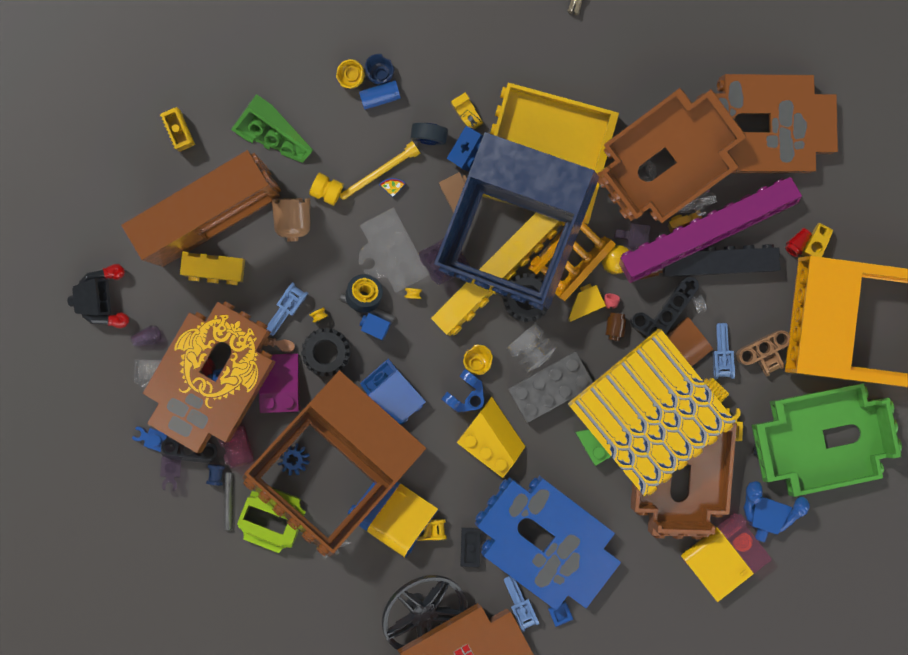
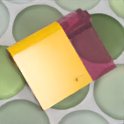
(726, 557)

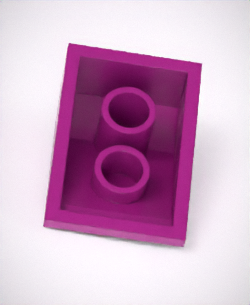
(282, 386)

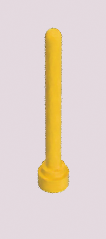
(410, 151)

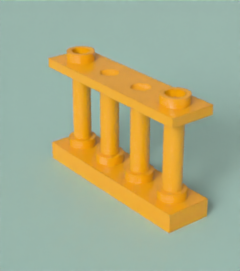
(583, 269)

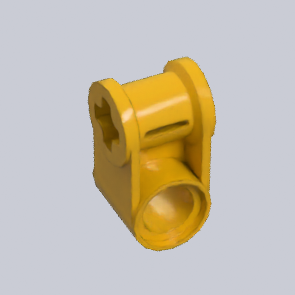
(430, 531)

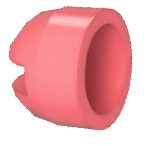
(611, 300)

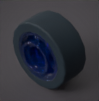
(429, 133)

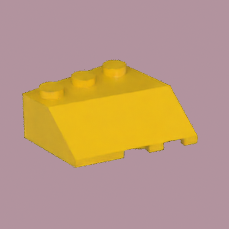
(492, 439)

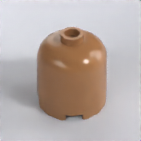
(291, 217)

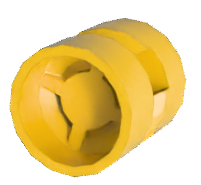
(325, 188)

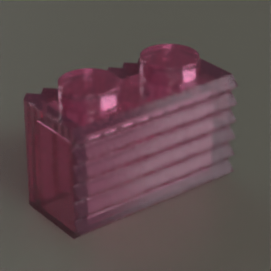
(238, 449)

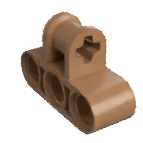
(770, 356)

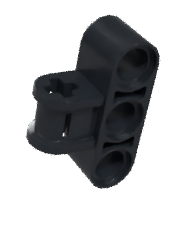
(178, 453)

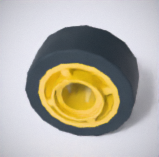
(360, 302)

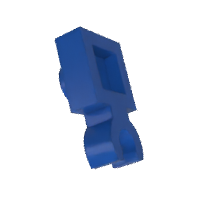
(152, 438)

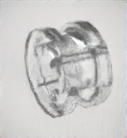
(699, 303)

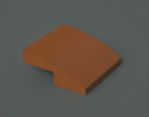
(689, 341)

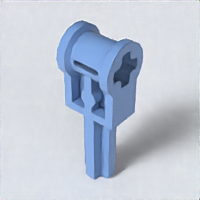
(288, 305)
(723, 358)
(522, 607)

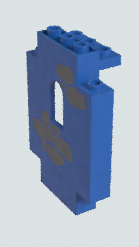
(571, 562)

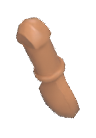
(283, 345)

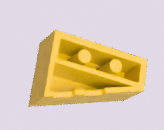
(212, 268)

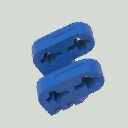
(458, 405)

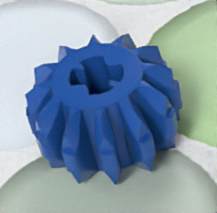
(290, 465)

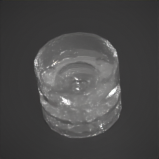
(531, 348)

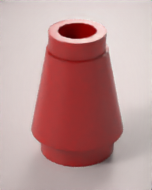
(797, 244)

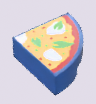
(392, 186)

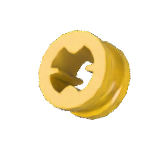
(413, 293)
(318, 315)

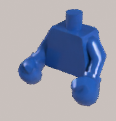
(769, 514)

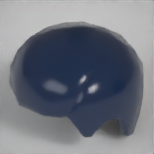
(379, 69)

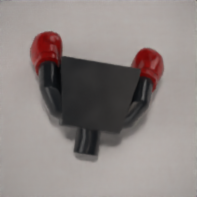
(93, 298)

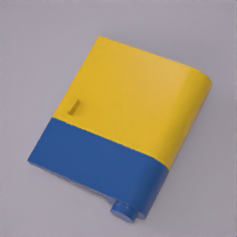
(398, 518)

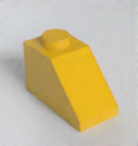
(586, 302)

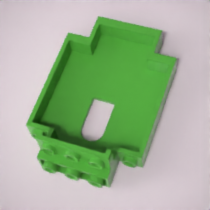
(795, 446)

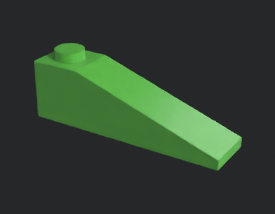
(267, 126)

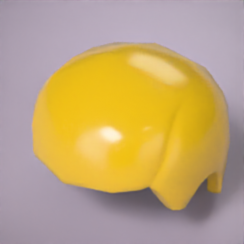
(350, 74)
(612, 259)
(478, 360)

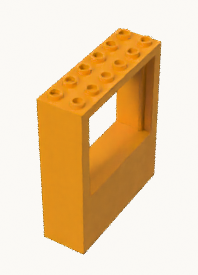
(827, 319)

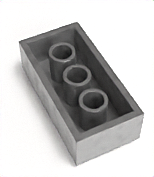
(550, 387)

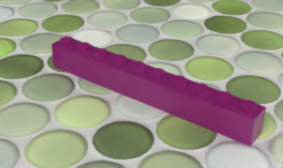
(710, 229)

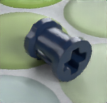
(215, 474)

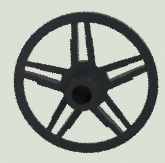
(421, 609)

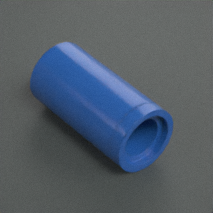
(379, 95)

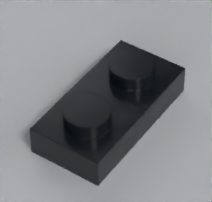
(470, 547)

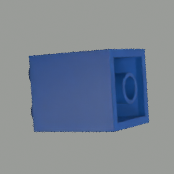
(392, 392)

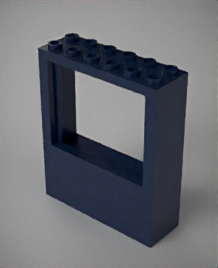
(528, 181)

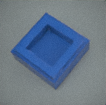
(560, 615)

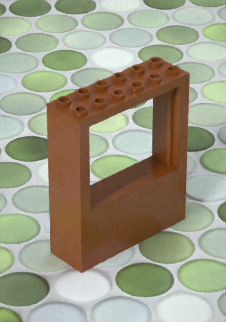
(202, 209)
(357, 431)

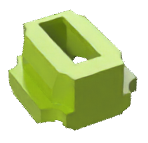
(263, 536)

